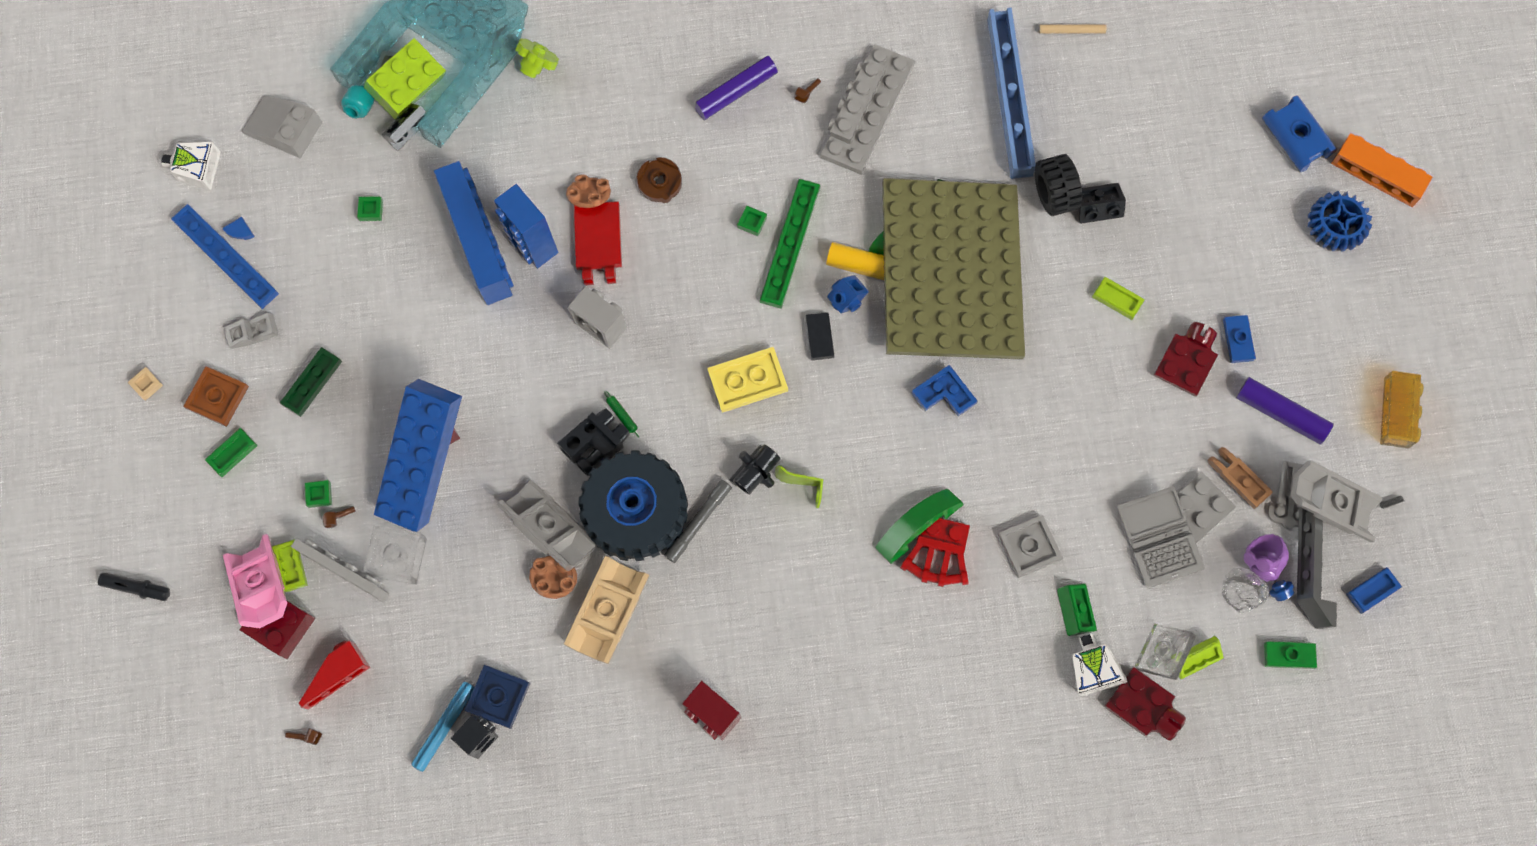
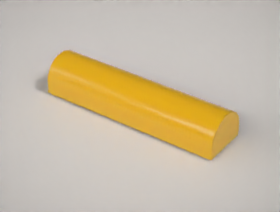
(856, 260)

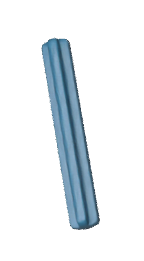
(443, 726)

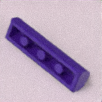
(736, 87)
(1285, 410)

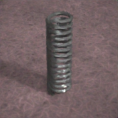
(1391, 503)

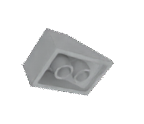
(283, 125)

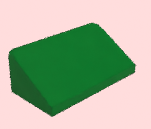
(1076, 609)

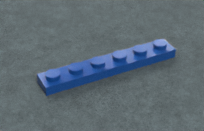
(225, 256)

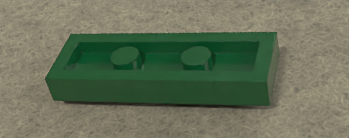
(310, 382)

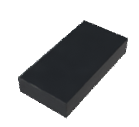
(820, 336)

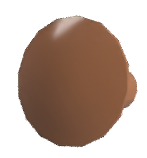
(588, 191)
(551, 579)

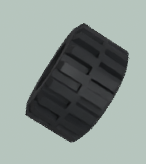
(1058, 184)

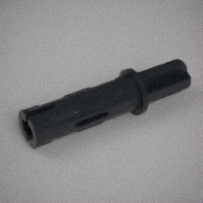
(143, 589)

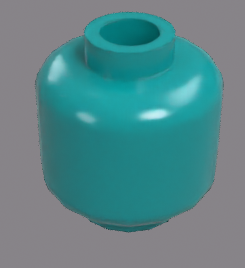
(357, 102)

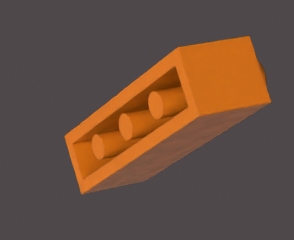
(1382, 170)

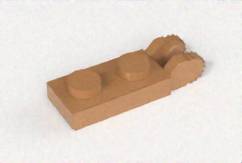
(1241, 478)

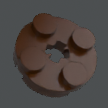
(659, 192)

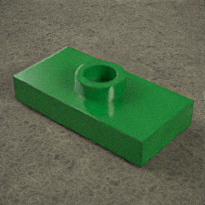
(1290, 655)

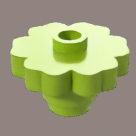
(535, 58)

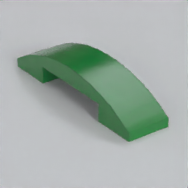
(916, 521)

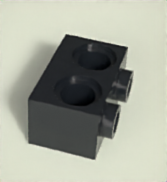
(475, 736)

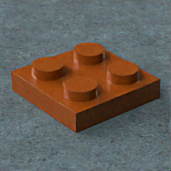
(216, 396)

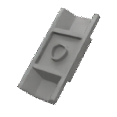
(1334, 499)
(548, 526)

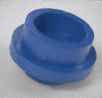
(1282, 590)

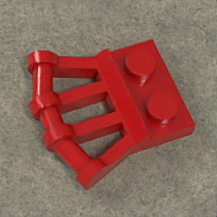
(943, 537)

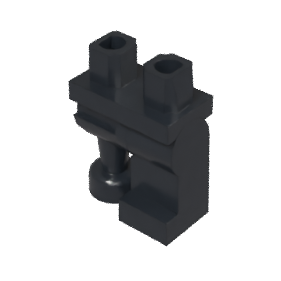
(595, 434)

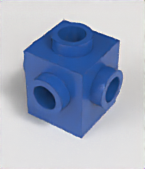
(847, 294)

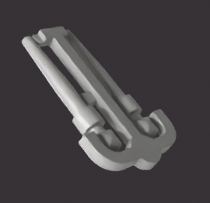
(1289, 521)

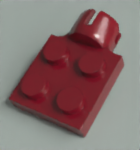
(1188, 359)
(1146, 706)

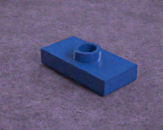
(1239, 339)

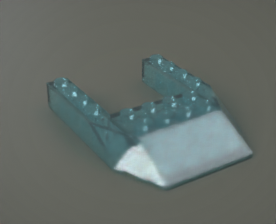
(472, 31)

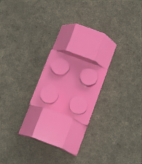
(256, 585)

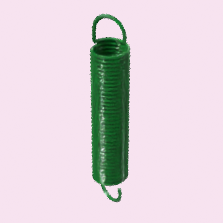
(621, 413)

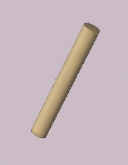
(1072, 28)

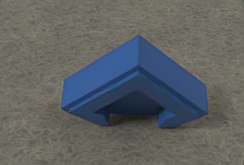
(239, 230)

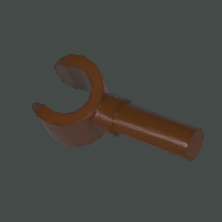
(803, 95)
(329, 518)
(311, 736)

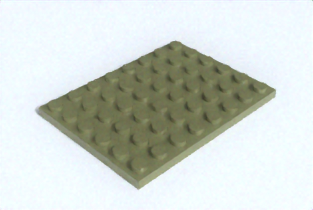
(952, 269)

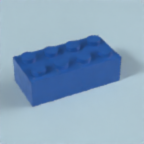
(525, 226)

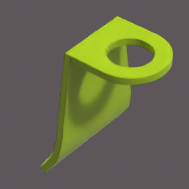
(790, 478)

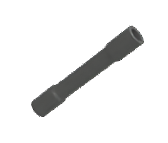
(714, 499)

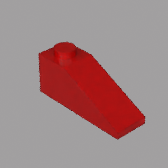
(336, 671)

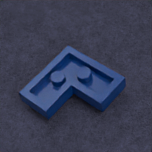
(946, 386)

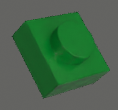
(370, 208)
(752, 221)
(318, 493)

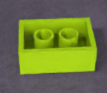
(404, 78)

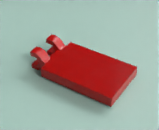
(598, 240)

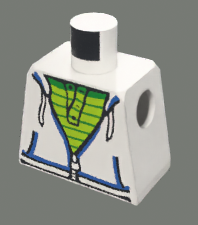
(193, 163)
(1096, 667)

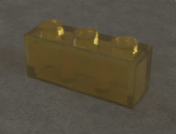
(1401, 409)

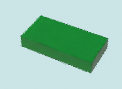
(231, 452)

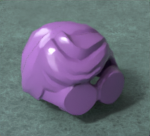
(1267, 556)

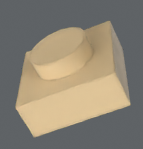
(145, 383)

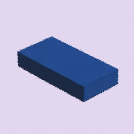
(1374, 590)

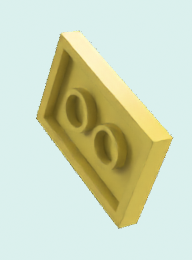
(747, 379)

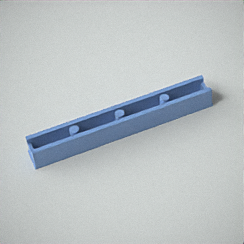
(1011, 94)

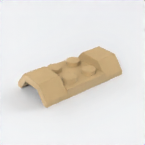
(606, 610)

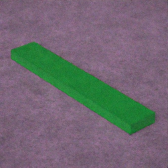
(790, 243)

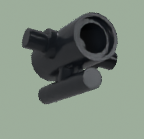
(755, 469)

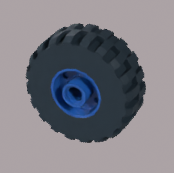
(640, 529)

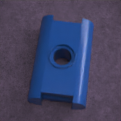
(1304, 148)

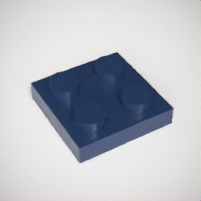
(497, 696)

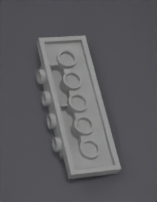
(866, 108)

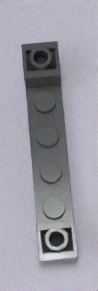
(1309, 572)

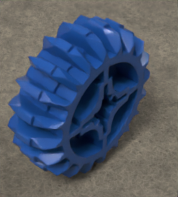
(1349, 214)

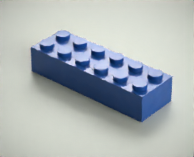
(475, 232)
(417, 455)

